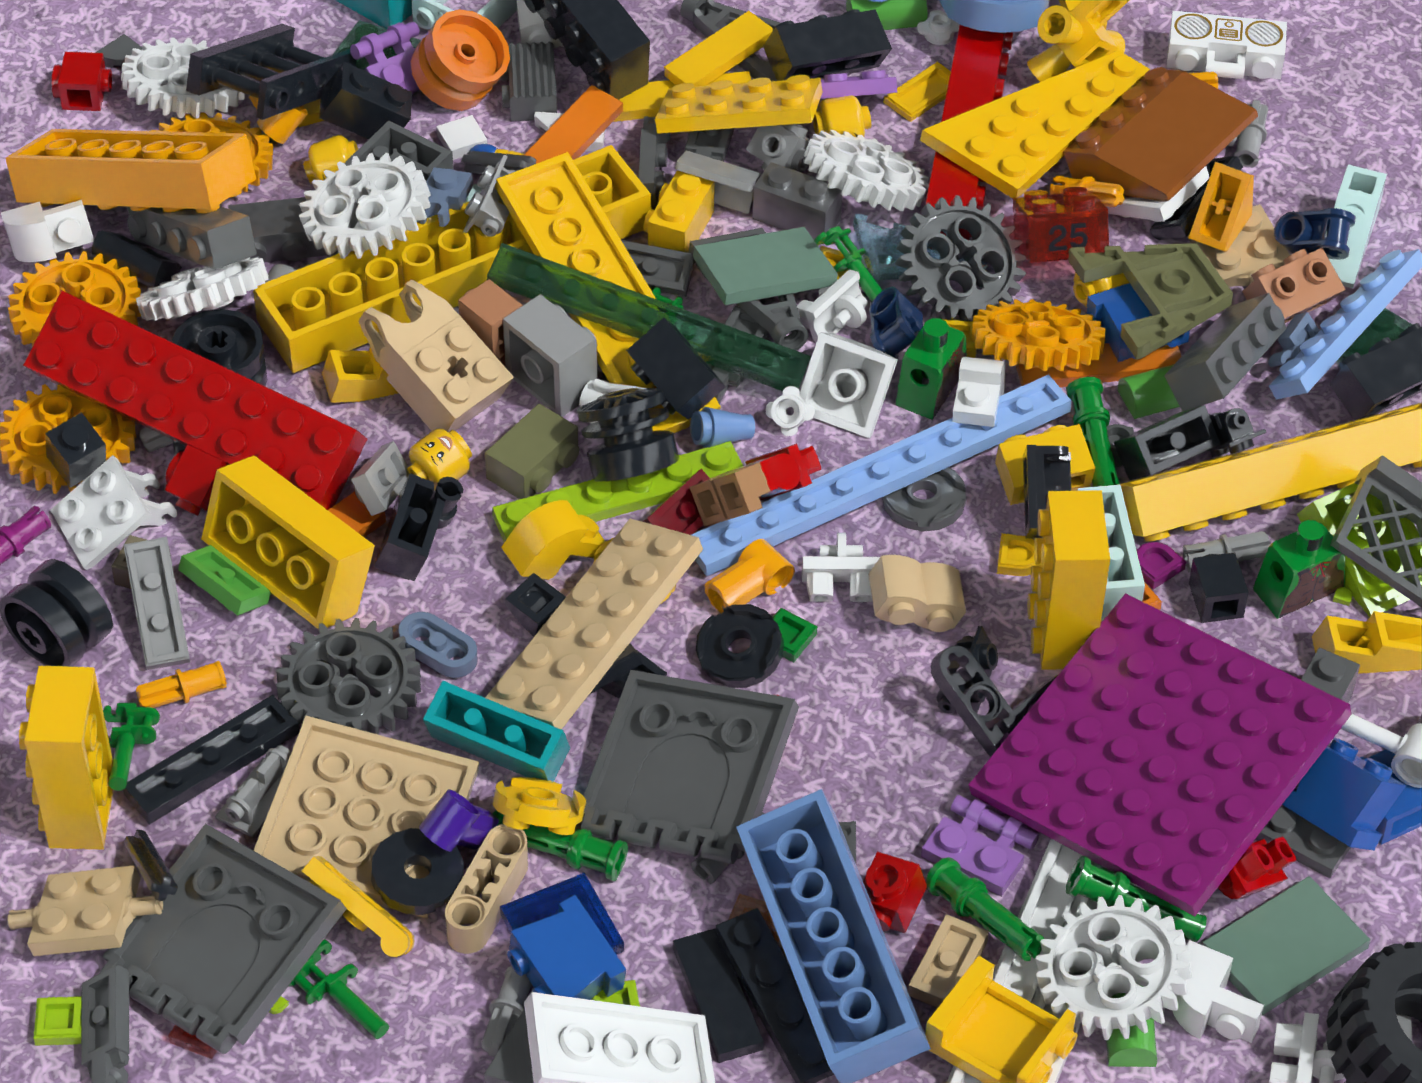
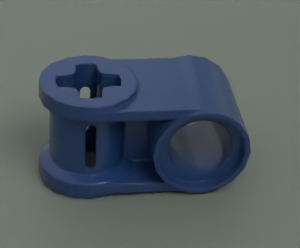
(1316, 230)
(893, 322)

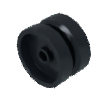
(227, 340)
(56, 614)

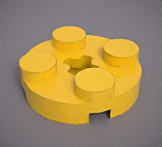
(538, 804)

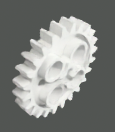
(160, 78)
(866, 170)
(365, 205)
(201, 289)
(1114, 967)

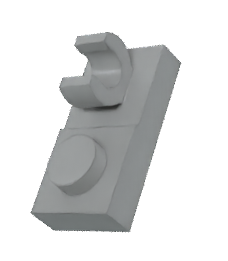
(381, 478)

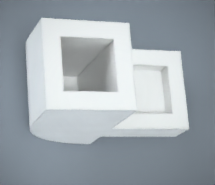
(41, 234)
(979, 391)
(1211, 1003)

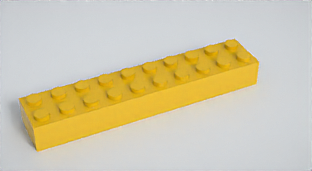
(323, 302)

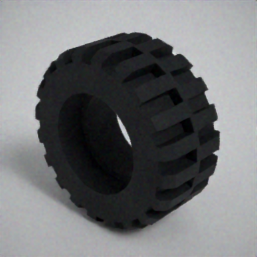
(1365, 1023)

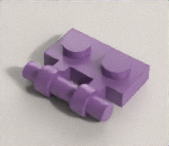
(396, 68)
(866, 84)
(978, 855)

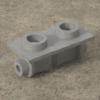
(484, 207)
(252, 800)

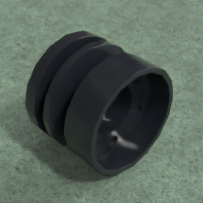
(627, 434)

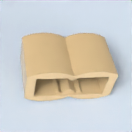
(917, 593)

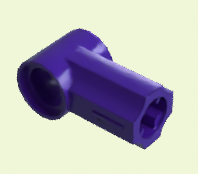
(457, 822)

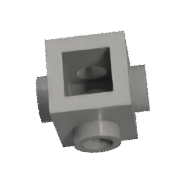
(780, 145)

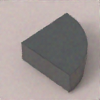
(115, 52)

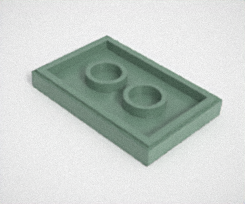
(764, 265)
(1288, 944)

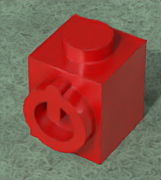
(81, 81)
(192, 478)
(894, 890)

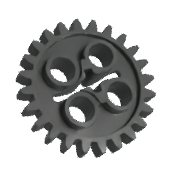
(988, 244)
(350, 677)

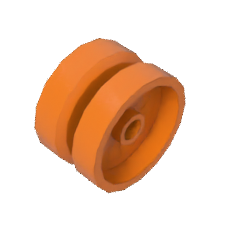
(460, 60)

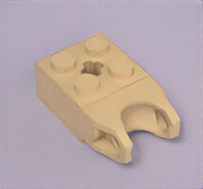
(435, 360)

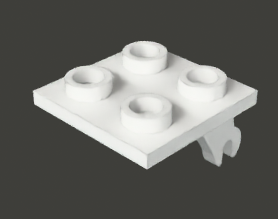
(108, 510)

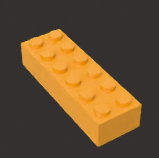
(132, 169)

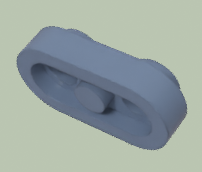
(442, 644)

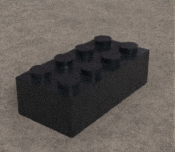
(600, 41)

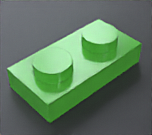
(224, 580)

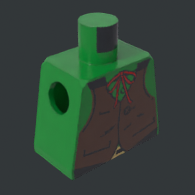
(935, 356)
(1300, 569)

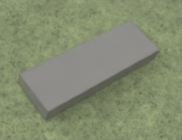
(156, 603)

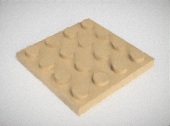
(350, 794)

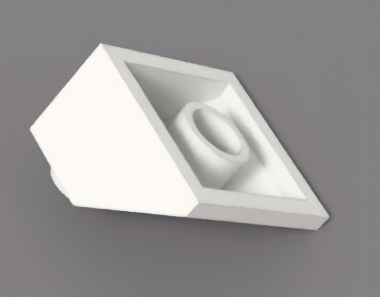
(847, 383)

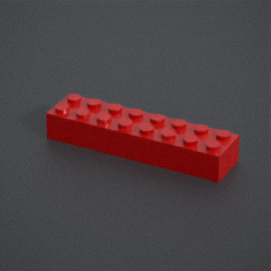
(192, 398)

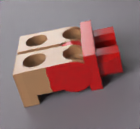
(761, 478)

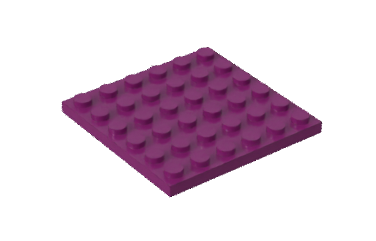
(1160, 752)

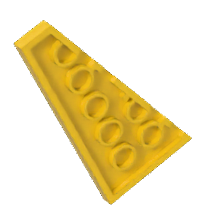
(1026, 132)

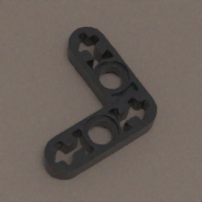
(960, 700)

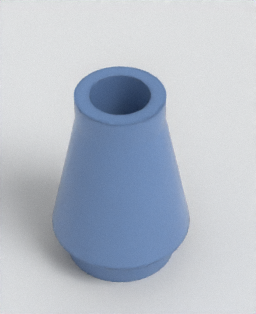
(718, 426)

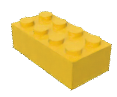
(287, 542)
(1069, 575)
(68, 756)

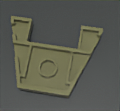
(1171, 281)

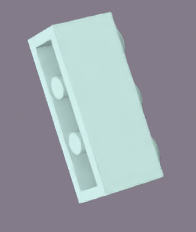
(1124, 566)

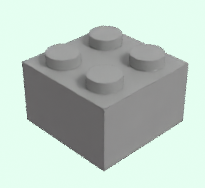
(549, 354)

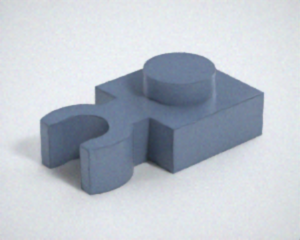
(447, 191)
(1297, 332)

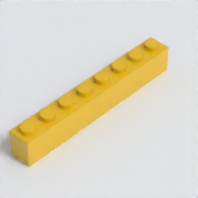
(1270, 473)

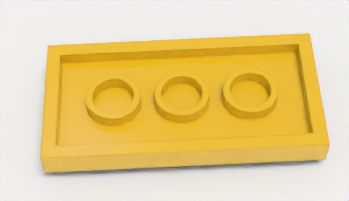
(739, 105)

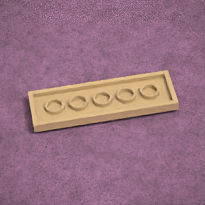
(596, 622)

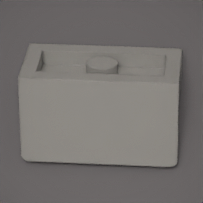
(732, 183)

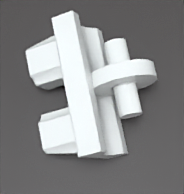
(836, 307)
(838, 564)
(1301, 1042)

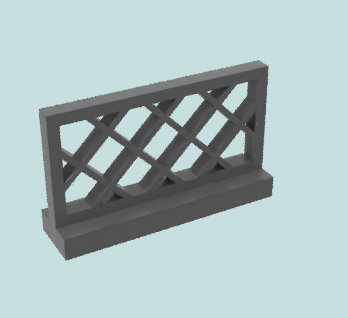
(1400, 498)

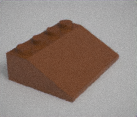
(1159, 135)

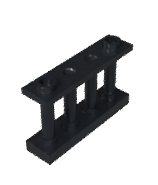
(265, 68)

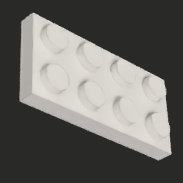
(614, 1042)

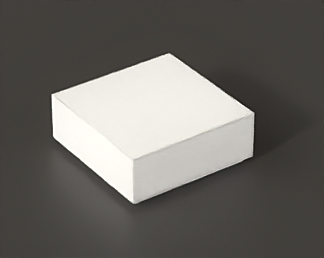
(461, 136)

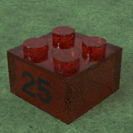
(1059, 222)

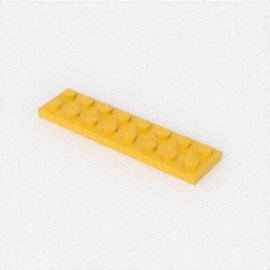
(570, 228)

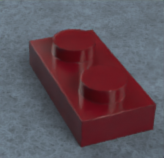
(679, 509)

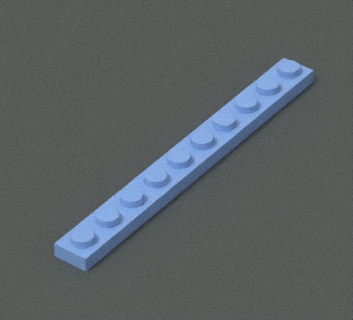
(879, 475)

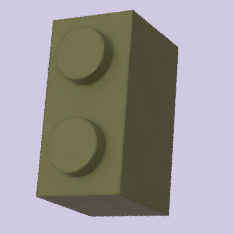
(532, 452)

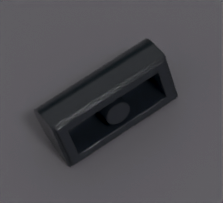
(142, 262)

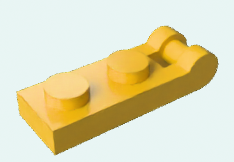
(361, 908)

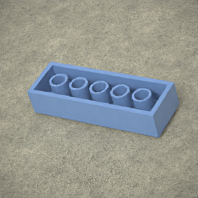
(832, 938)

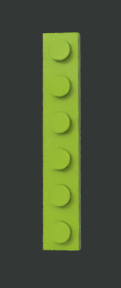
(613, 498)

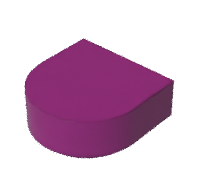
(1159, 563)

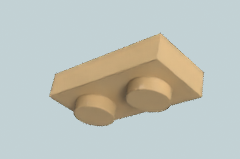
(947, 960)

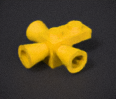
(1076, 36)

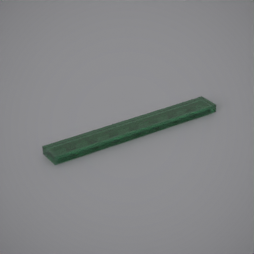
(638, 313)

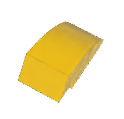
(355, 377)
(1378, 645)

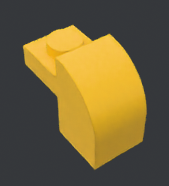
(549, 537)

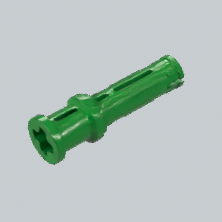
(1093, 420)
(578, 849)
(1096, 882)
(971, 899)

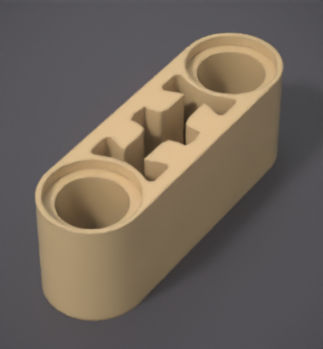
(484, 913)

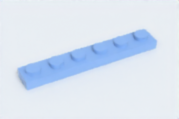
(1346, 324)

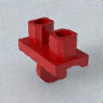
(1258, 868)

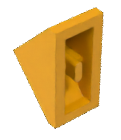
(1224, 207)

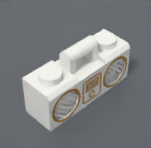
(1226, 45)

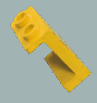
(997, 1031)

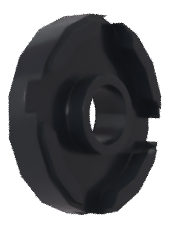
(749, 666)
(413, 894)

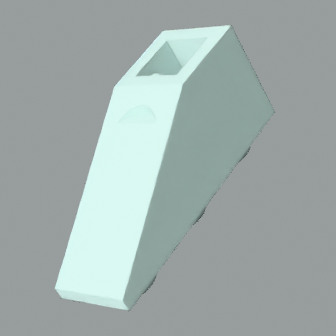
(1362, 196)

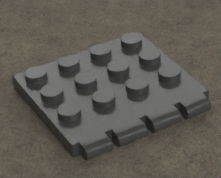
(686, 765)
(224, 940)

